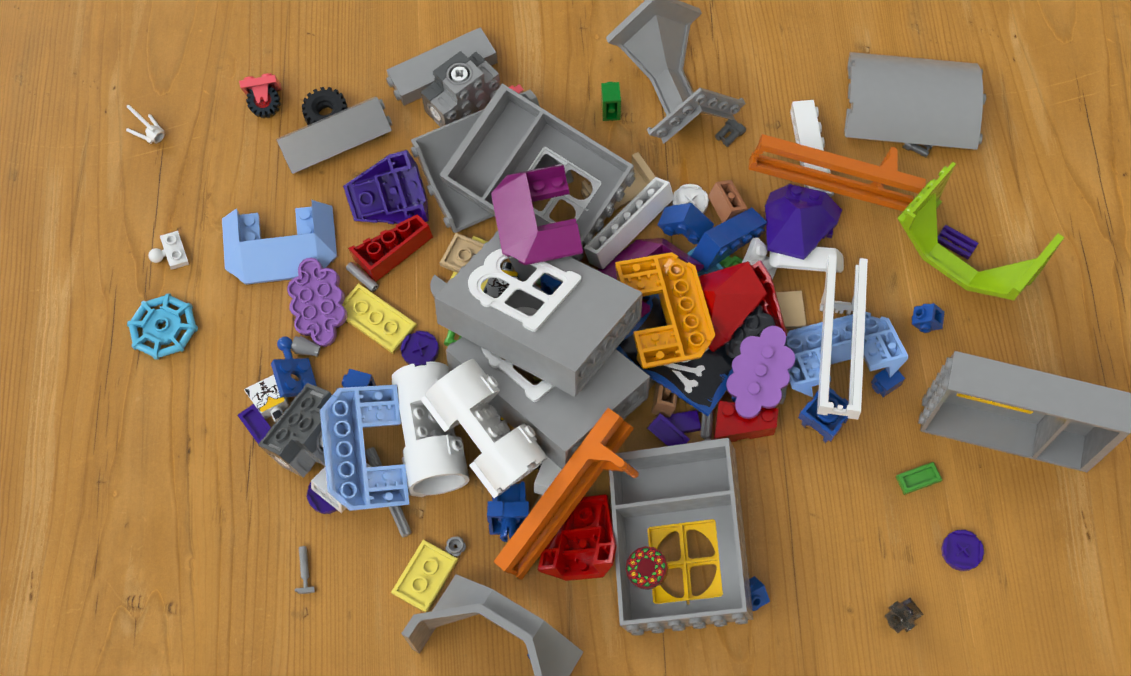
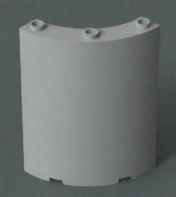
(914, 100)
(434, 153)

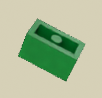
(610, 101)

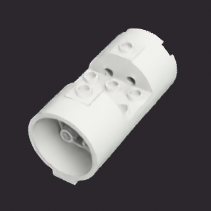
(464, 399)
(431, 457)

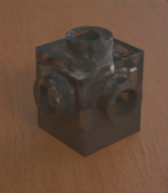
(903, 615)

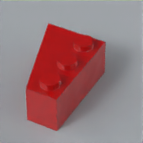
(735, 427)

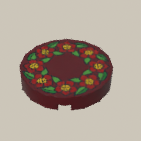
(647, 568)

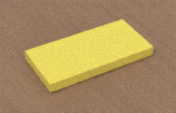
(377, 318)

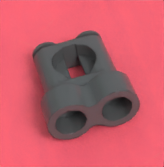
(734, 127)
(916, 148)

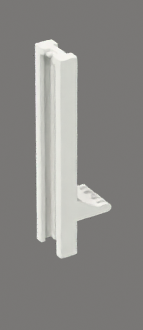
(829, 306)

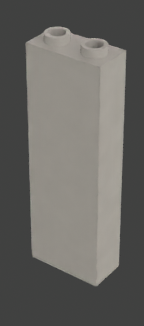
(417, 73)
(334, 134)

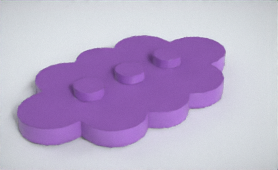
(317, 302)
(760, 372)

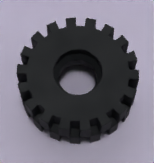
(321, 100)

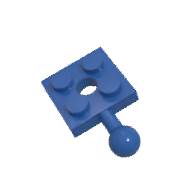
(285, 367)

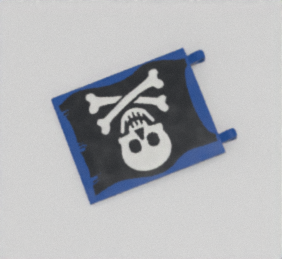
(695, 381)

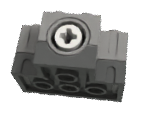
(460, 88)
(297, 435)

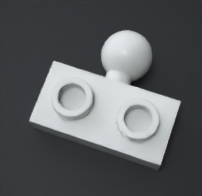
(172, 250)

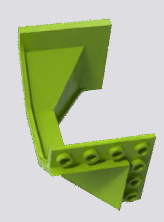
(920, 224)

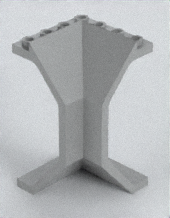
(657, 43)
(547, 648)

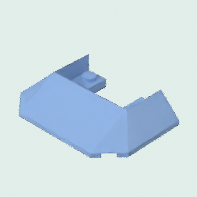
(277, 258)
(881, 349)
(344, 450)

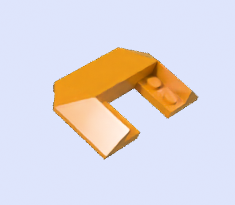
(683, 305)

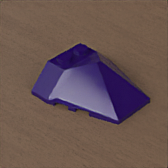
(388, 191)
(798, 220)

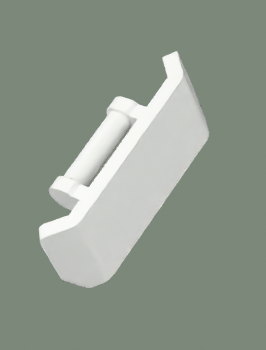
(814, 261)

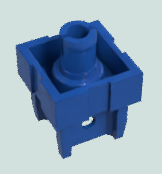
(828, 424)
(508, 511)

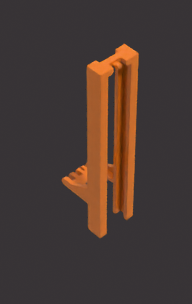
(874, 193)
(565, 492)

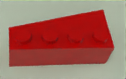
(391, 247)

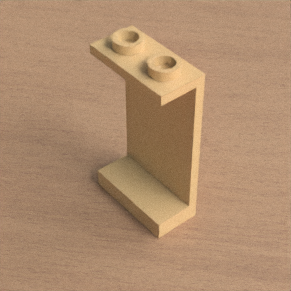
(643, 177)

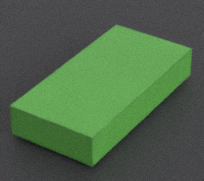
(918, 478)

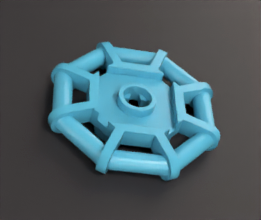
(167, 334)

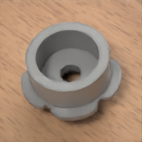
(455, 541)

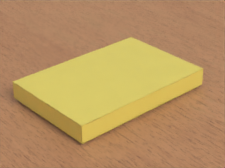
(424, 576)

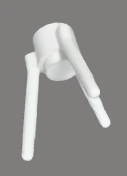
(153, 133)

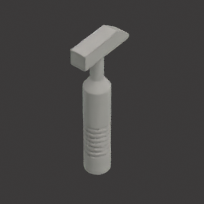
(304, 572)

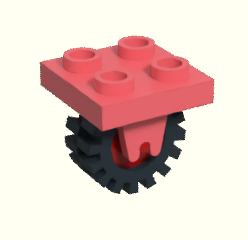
(262, 94)

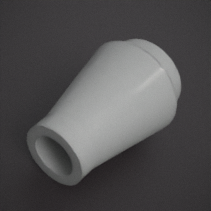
(305, 347)

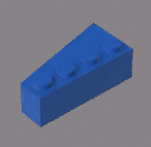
(728, 237)

